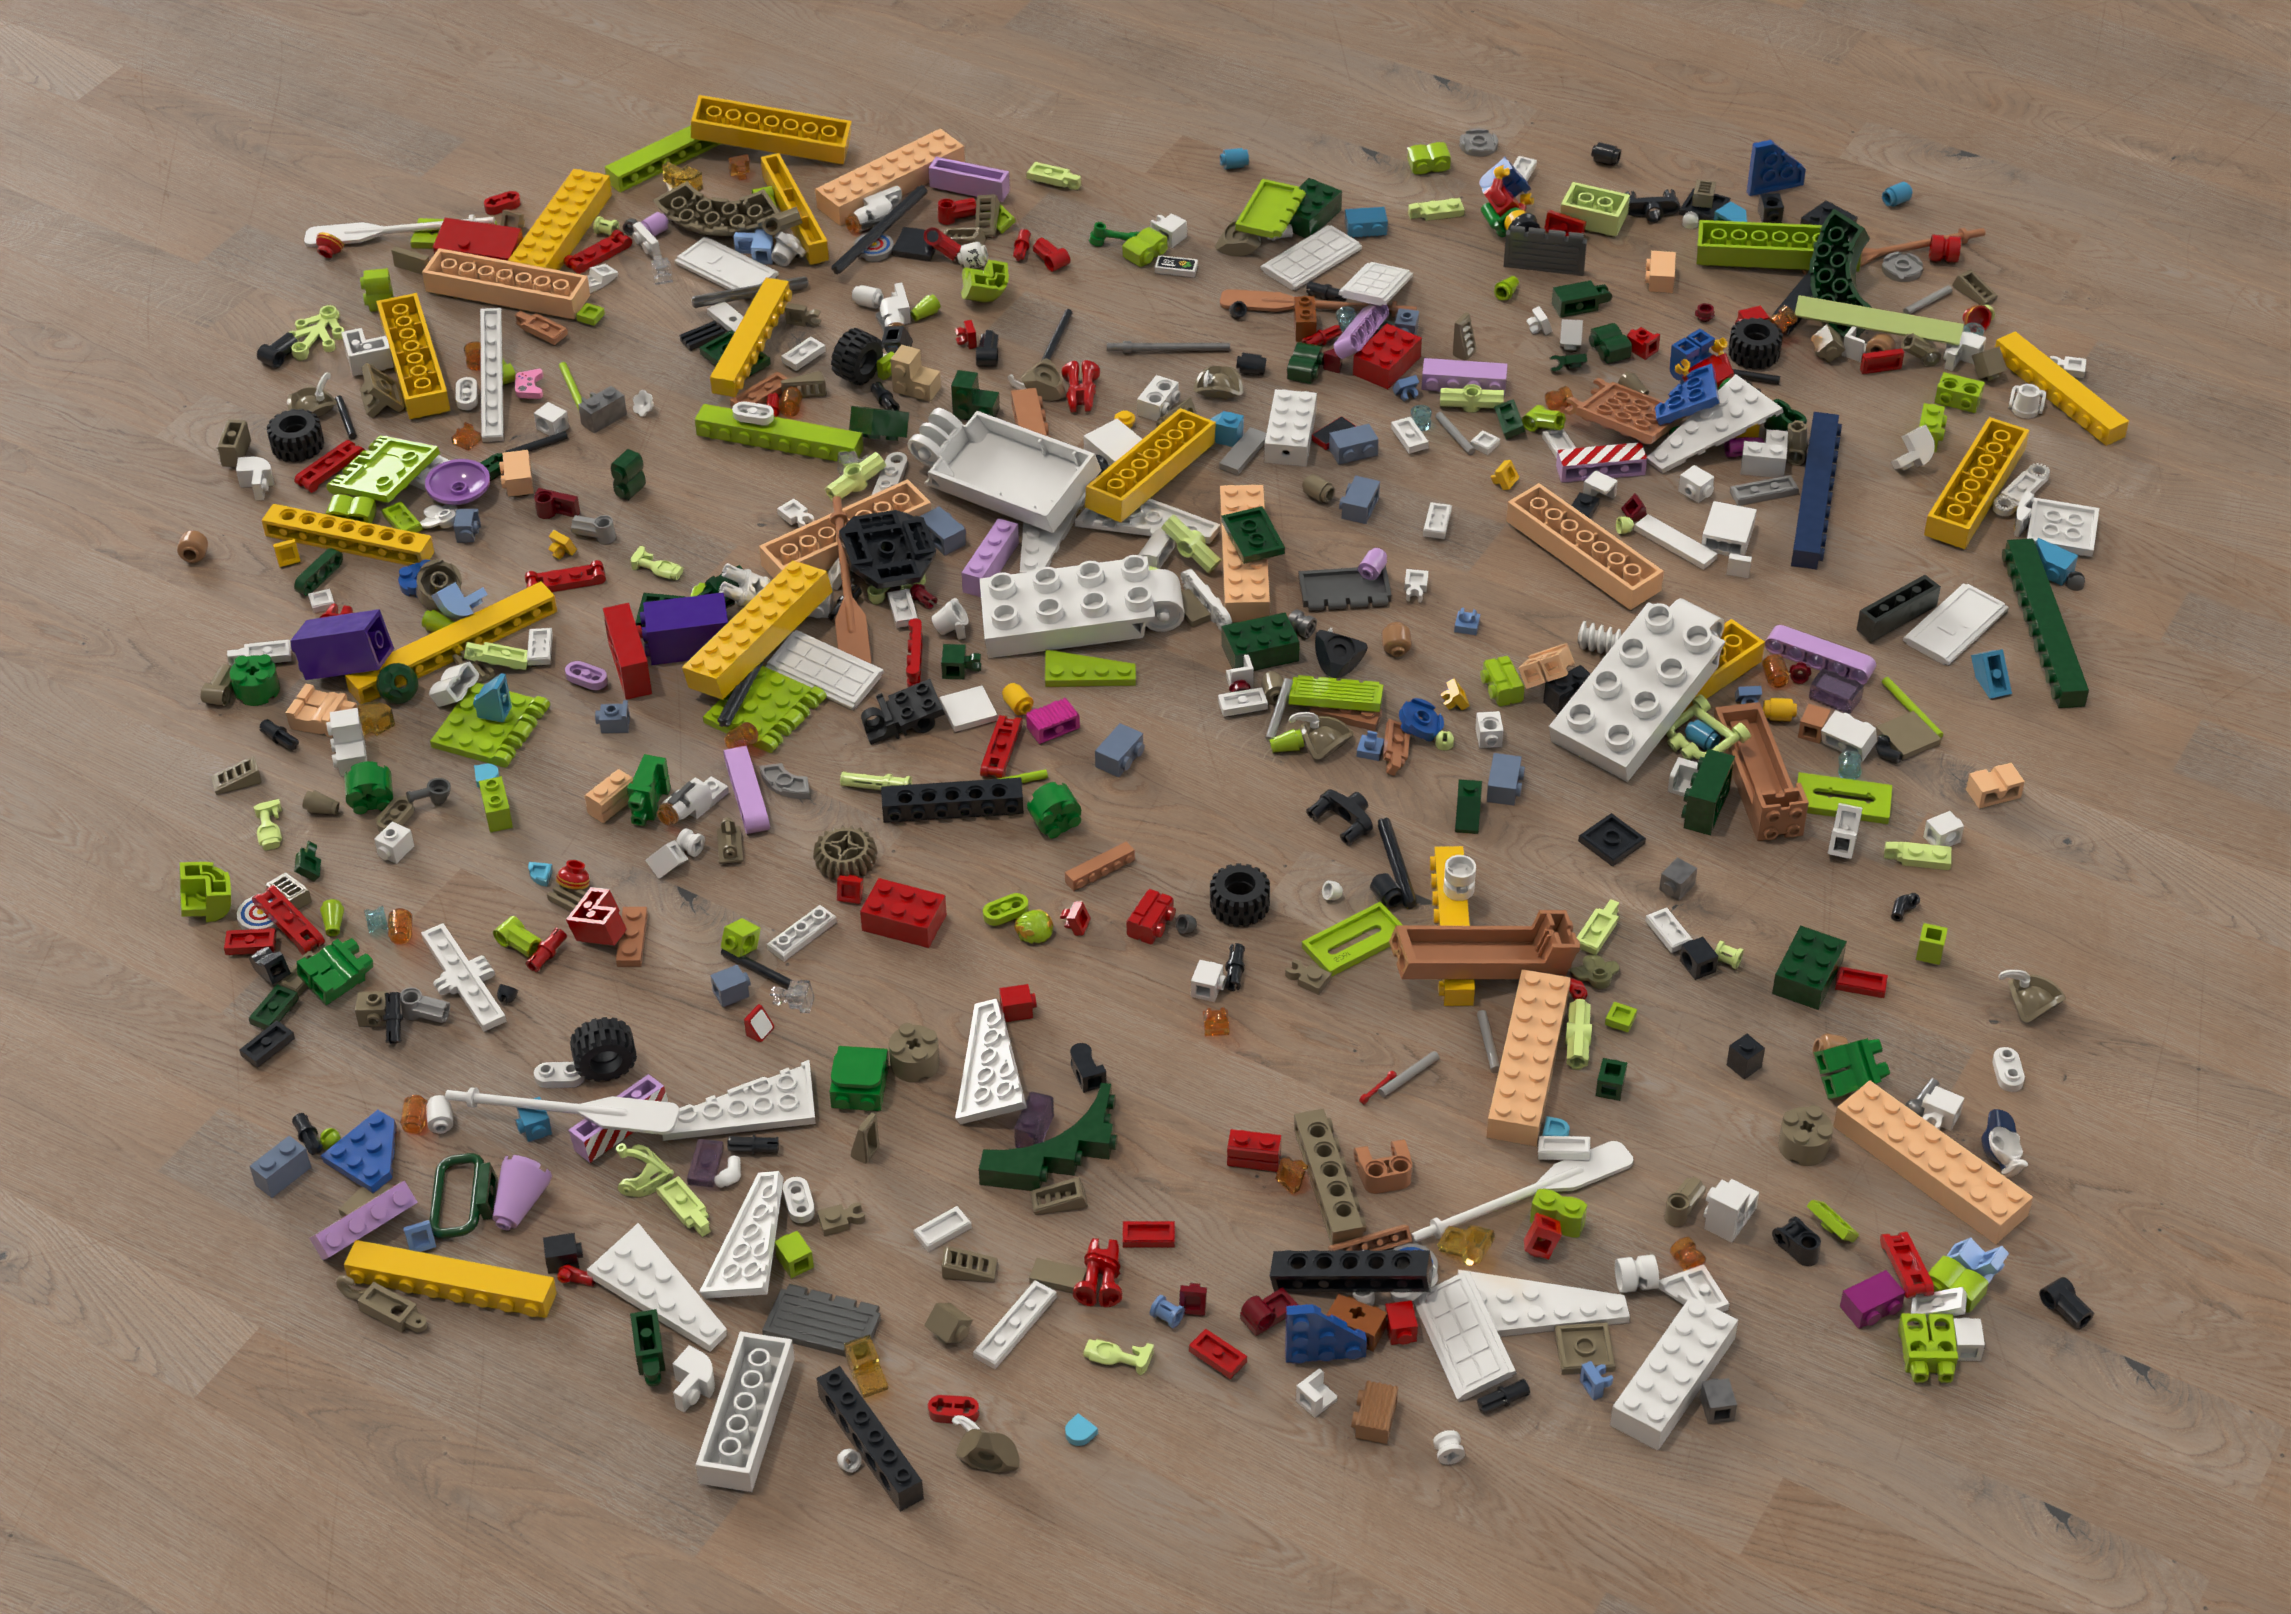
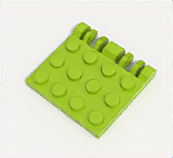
(384, 469)
(772, 705)
(489, 739)

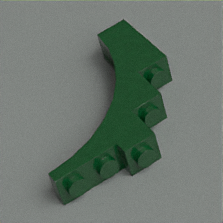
(1030, 1165)

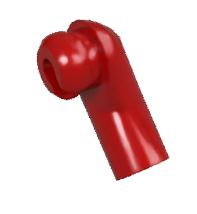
(1577, 989)
(571, 1274)

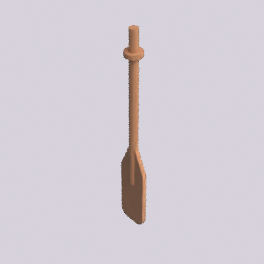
(1870, 254)
(1280, 302)
(850, 619)

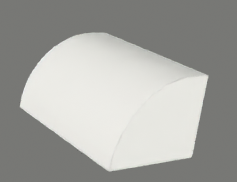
(1158, 548)

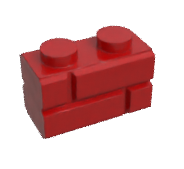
(1150, 916)
(1254, 1150)

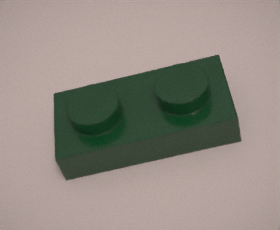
(1509, 418)
(273, 1007)

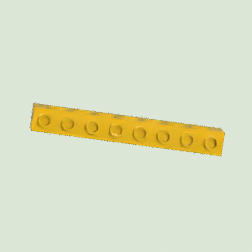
(347, 535)

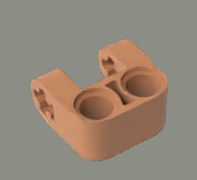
(1384, 1173)

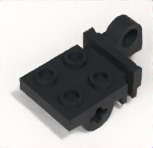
(905, 709)

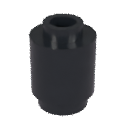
(1606, 153)
(1251, 364)
(1386, 890)

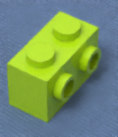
(1935, 420)

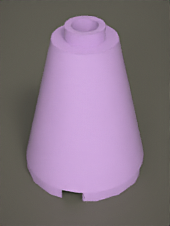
(518, 1190)

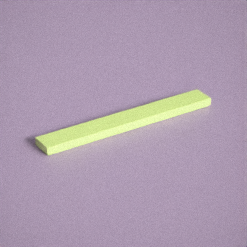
(1878, 320)

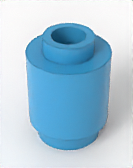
(1234, 158)
(1897, 194)
(1702, 735)

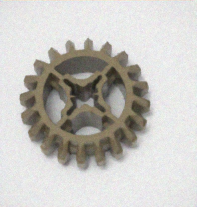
(845, 852)

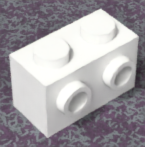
(1849, 734)

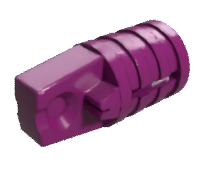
(1735, 446)

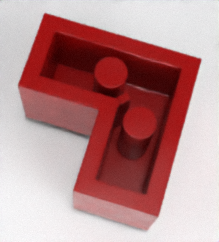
(597, 918)

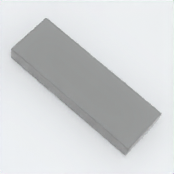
(1243, 451)
(1764, 490)

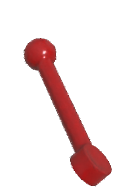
(1365, 1097)

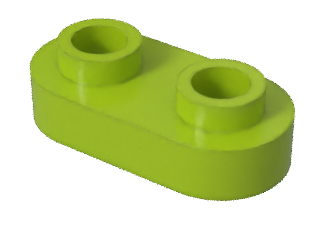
(1005, 909)

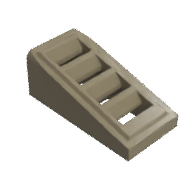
(1704, 193)
(987, 203)
(966, 235)
(1970, 283)
(1464, 340)
(815, 381)
(243, 774)
(298, 893)
(866, 1140)
(1066, 1187)
(960, 1257)

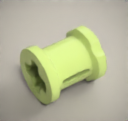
(605, 226)
(1736, 958)

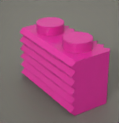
(1052, 720)

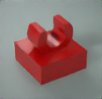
(968, 335)
(849, 889)
(1077, 918)

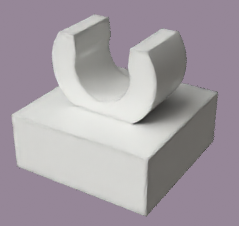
(1539, 322)
(835, 575)

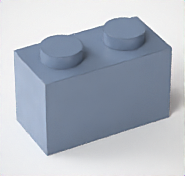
(1353, 444)
(1360, 499)
(944, 530)
(1119, 750)
(1504, 779)
(280, 1166)

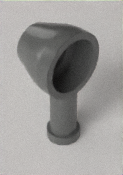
(437, 789)

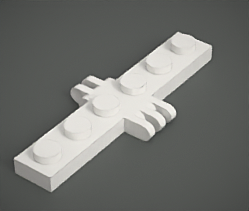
(464, 977)

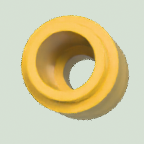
(1017, 699)
(1779, 709)

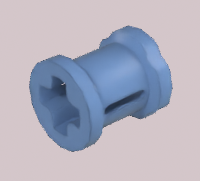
(1167, 1311)

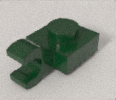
(1573, 361)
(306, 863)

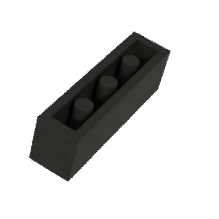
(1898, 608)

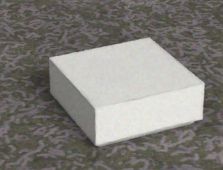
(1485, 442)
(1739, 565)
(321, 600)

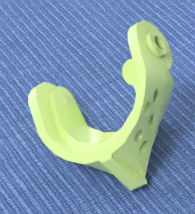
(642, 1184)

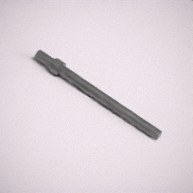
(1127, 346)

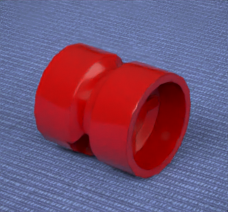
(1944, 248)

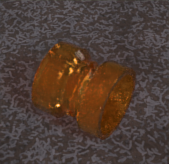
(1784, 318)
(473, 353)
(1557, 399)
(1686, 1252)

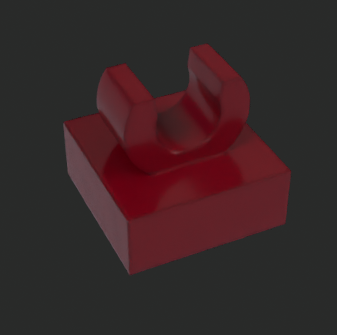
(1193, 1299)

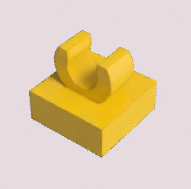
(1505, 475)
(561, 545)
(286, 553)
(1455, 695)

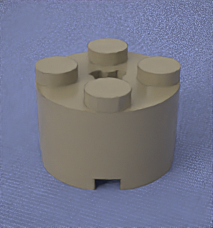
(435, 573)
(914, 1052)
(1805, 1135)

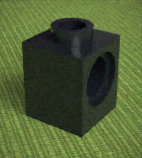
(1770, 208)
(1698, 958)

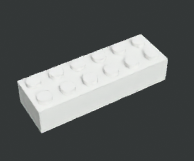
(1673, 1373)
(745, 1412)

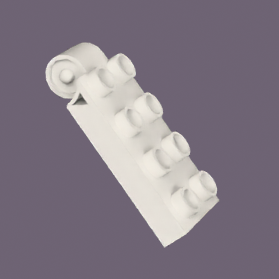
(1004, 467)
(1078, 605)
(1641, 687)

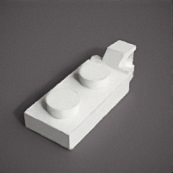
(278, 651)

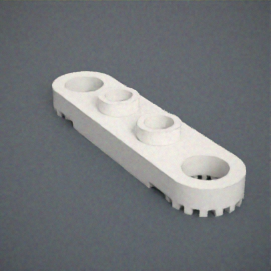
(892, 473)
(2024, 482)
(1206, 597)

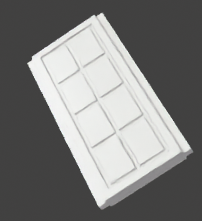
(1311, 257)
(723, 265)
(1375, 283)
(1955, 624)
(822, 665)
(1464, 1336)

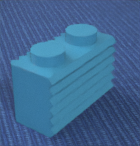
(1366, 222)

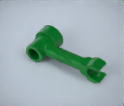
(1099, 234)

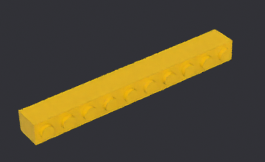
(438, 647)

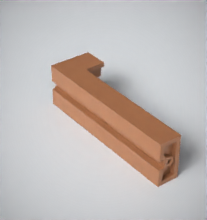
(1762, 776)
(1486, 950)

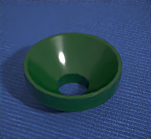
(387, 688)

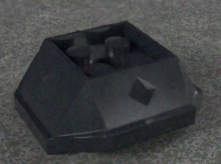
(888, 548)

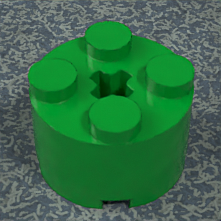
(254, 679)
(368, 787)
(1054, 809)

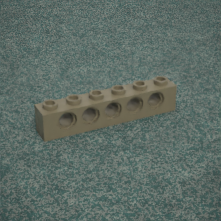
(1328, 1176)

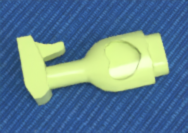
(660, 568)
(268, 832)
(1110, 1354)

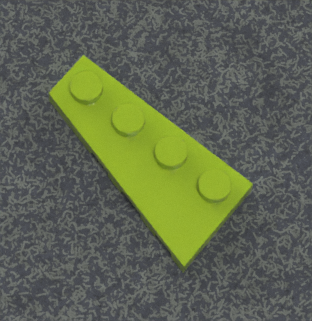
(1083, 671)

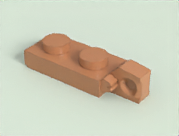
(541, 327)
(1395, 746)

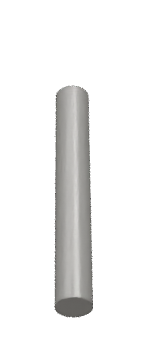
(1927, 300)
(1455, 433)
(1279, 708)
(1488, 1041)
(1408, 1074)

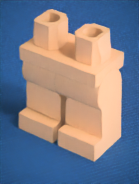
(1546, 665)
(313, 709)

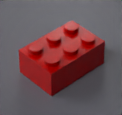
(1387, 356)
(903, 913)

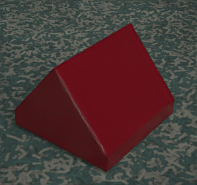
(1331, 361)
(1634, 508)

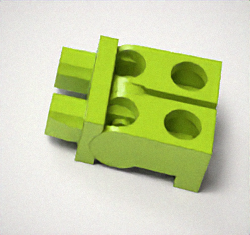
(1928, 1346)

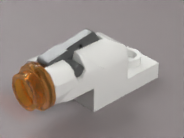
(874, 209)
(894, 309)
(692, 799)

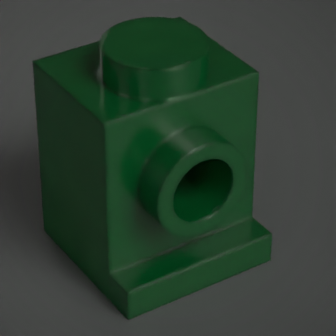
(1611, 1079)

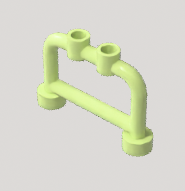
(1699, 709)

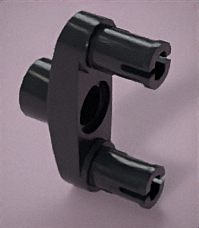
(1665, 205)
(1348, 808)

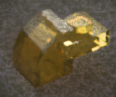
(676, 176)
(375, 717)
(1468, 1244)
(865, 1366)

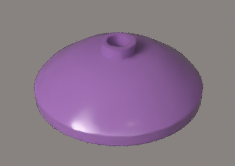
(457, 481)

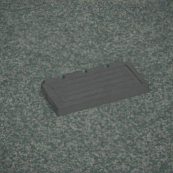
(1545, 252)
(1342, 587)
(819, 1321)

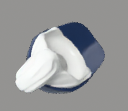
(2003, 1143)

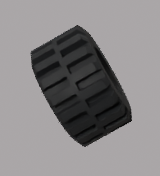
(1755, 343)
(856, 356)
(295, 435)
(1239, 894)
(603, 1049)

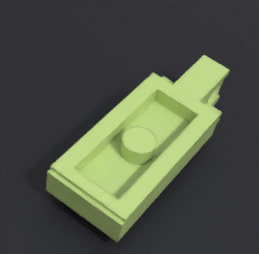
(1053, 175)
(1437, 209)
(497, 654)
(1919, 854)
(1599, 928)
(685, 1205)

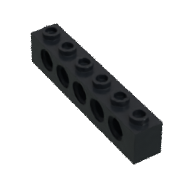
(952, 800)
(1352, 1271)
(870, 1438)

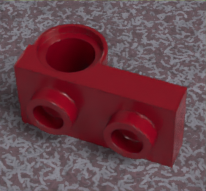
(552, 502)
(1265, 1313)

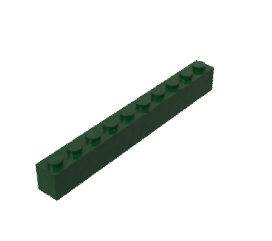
(2045, 623)

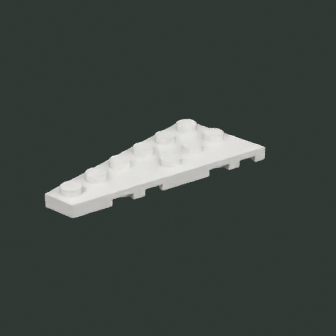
(1738, 410)
(1147, 520)
(1040, 545)
(990, 1072)
(756, 1105)
(747, 1252)
(648, 1280)
(1536, 1307)

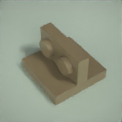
(379, 391)

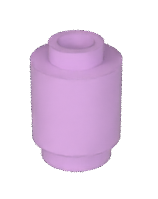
(656, 223)
(1373, 564)

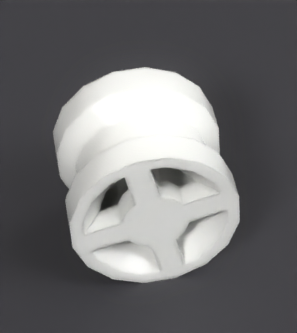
(690, 842)
(1449, 1447)

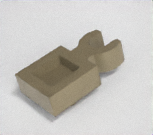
(799, 316)
(1309, 978)
(837, 1219)

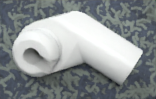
(729, 1175)

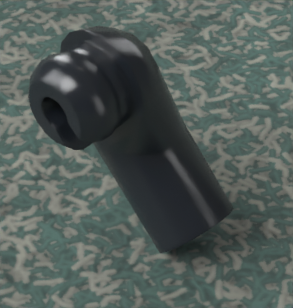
(1884, 749)
(1903, 904)

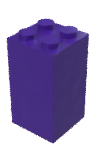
(681, 626)
(342, 644)

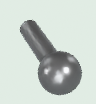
(1915, 1104)

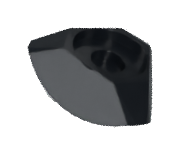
(1338, 653)

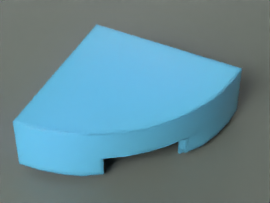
(540, 872)

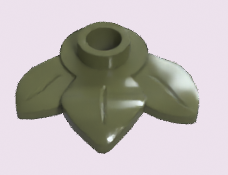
(1596, 971)

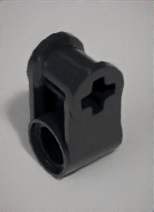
(1798, 1241)

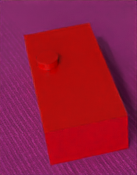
(478, 238)
(627, 650)

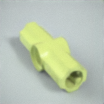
(1471, 398)
(856, 476)
(1191, 543)
(1578, 1034)

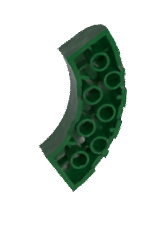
(1836, 262)

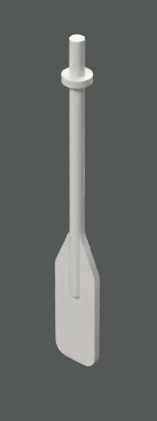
(363, 231)
(607, 1113)
(1562, 1176)

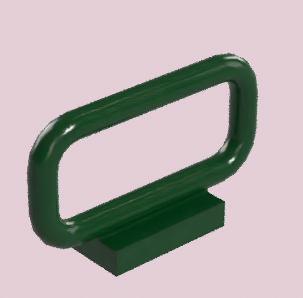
(482, 1195)

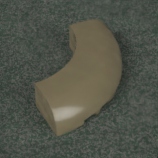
(716, 215)

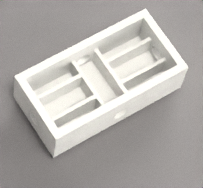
(1290, 427)

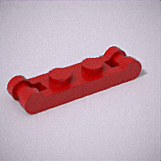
(598, 252)
(327, 465)
(569, 578)
(915, 645)
(1001, 746)
(288, 919)
(1907, 1264)

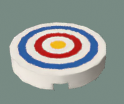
(253, 918)

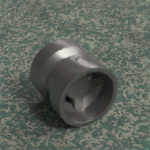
(1303, 624)

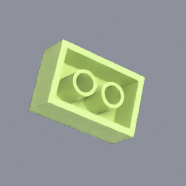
(1599, 207)

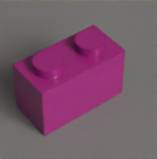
(1872, 1299)

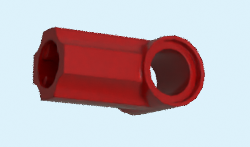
(950, 210)
(944, 244)
(1052, 256)

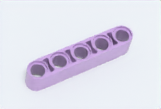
(1360, 330)
(1819, 653)
(746, 790)

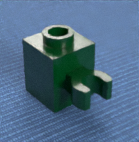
(955, 662)

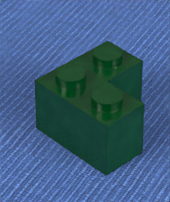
(968, 397)
(879, 422)

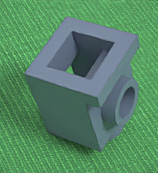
(466, 525)
(613, 718)

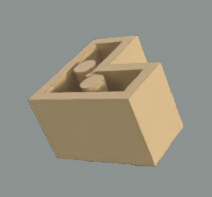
(912, 378)

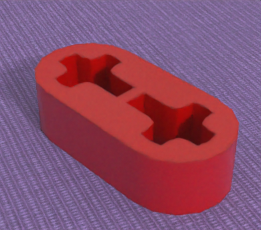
(504, 201)
(952, 1407)

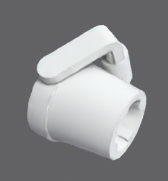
(786, 249)
(2027, 401)
(951, 618)

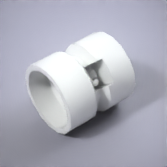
(1459, 877)
(1637, 1273)

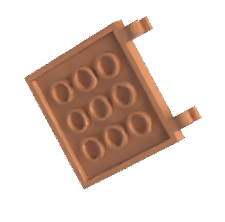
(1623, 411)

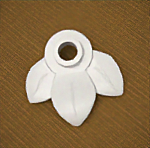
(439, 515)

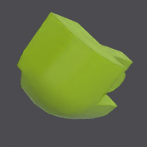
(986, 284)
(204, 890)

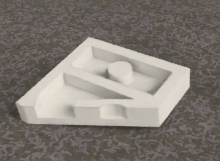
(1695, 1283)

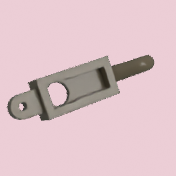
(380, 1302)

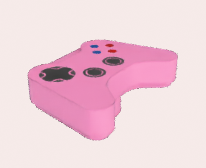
(526, 382)

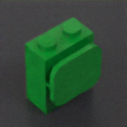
(859, 1078)

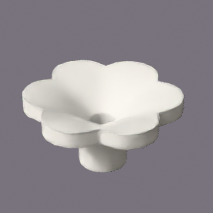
(643, 403)

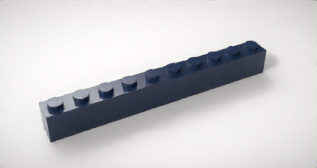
(1815, 491)

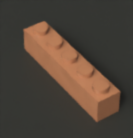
(1099, 866)
(1377, 1241)

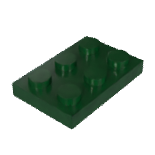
(714, 349)
(1253, 534)

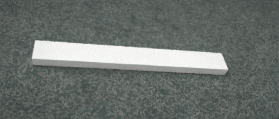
(491, 375)

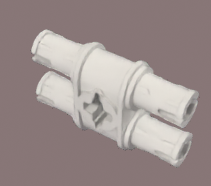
(749, 584)

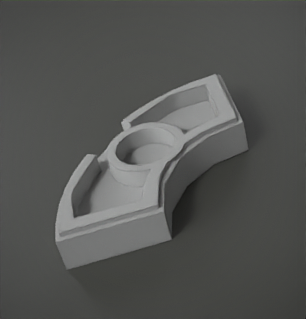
(784, 782)

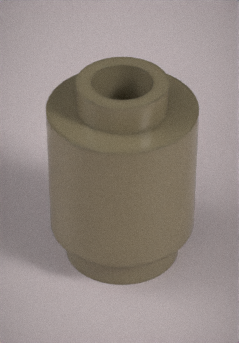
(1318, 488)
(1272, 685)

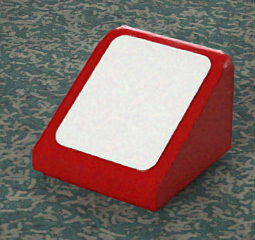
(758, 1024)

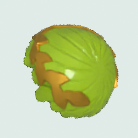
(1034, 926)

